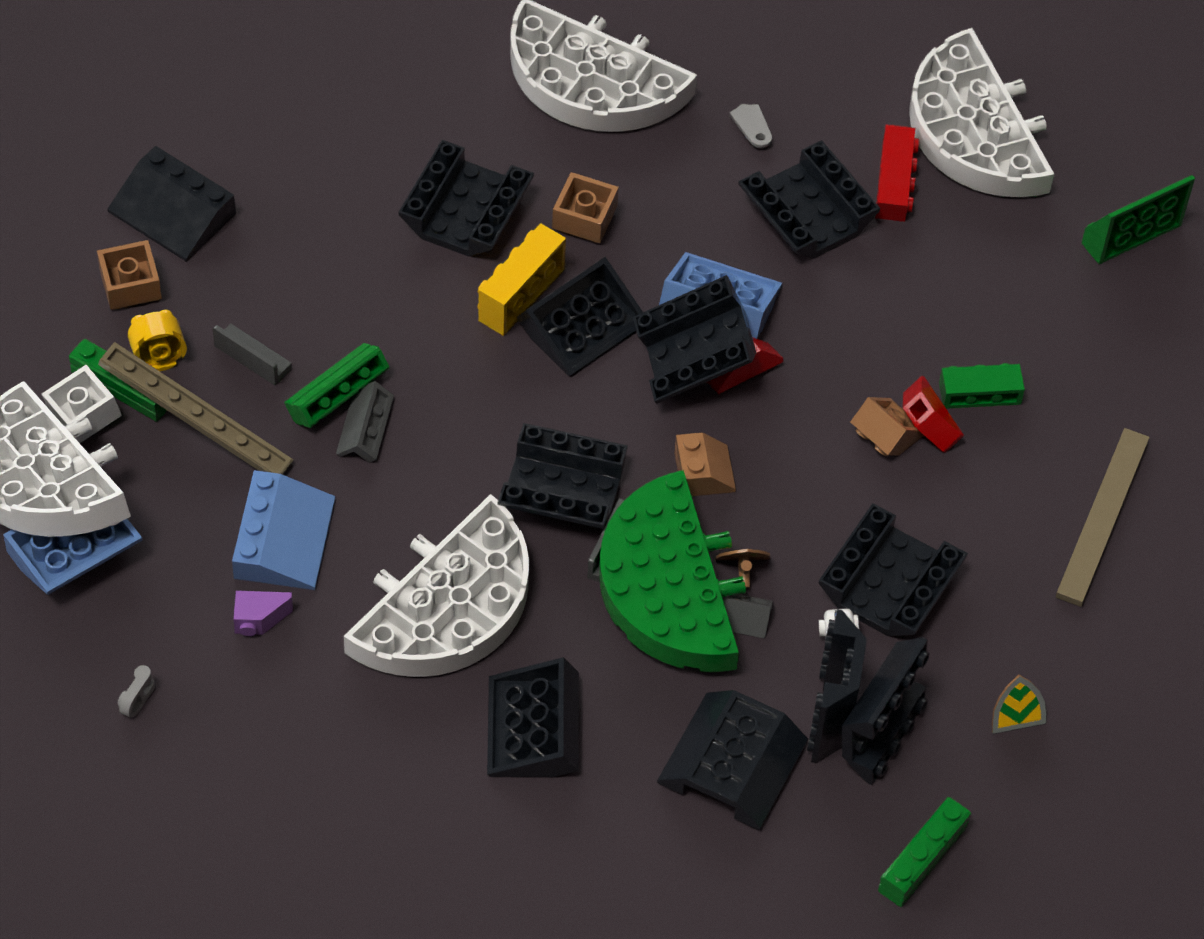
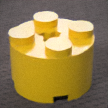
(157, 339)

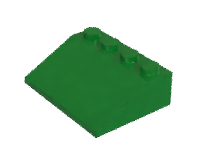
(1138, 222)

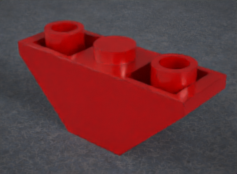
(765, 358)
(930, 415)

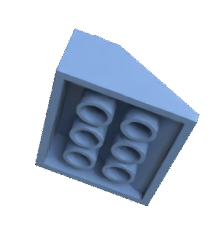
(754, 291)
(282, 532)
(61, 559)

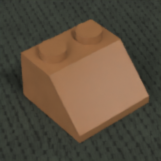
(886, 426)
(704, 464)

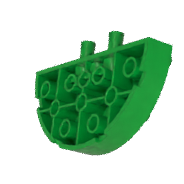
(663, 581)

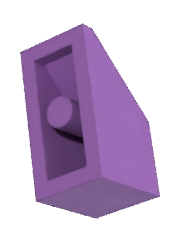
(260, 611)

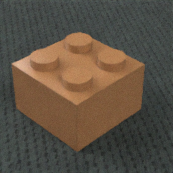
(585, 207)
(129, 274)

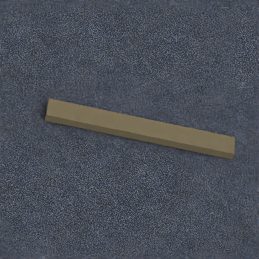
(194, 410)
(1102, 517)

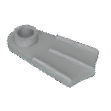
(752, 124)

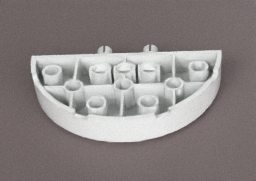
(590, 76)
(973, 125)
(46, 474)
(452, 603)

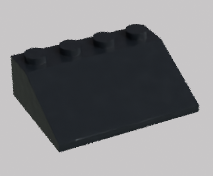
(172, 204)
(582, 317)
(534, 721)

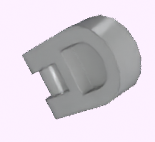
(134, 698)

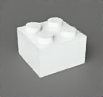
(82, 396)

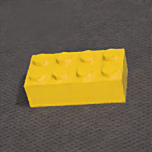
(521, 278)

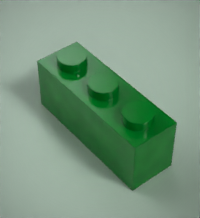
(981, 386)

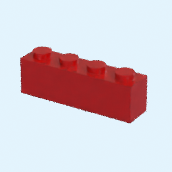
(896, 171)

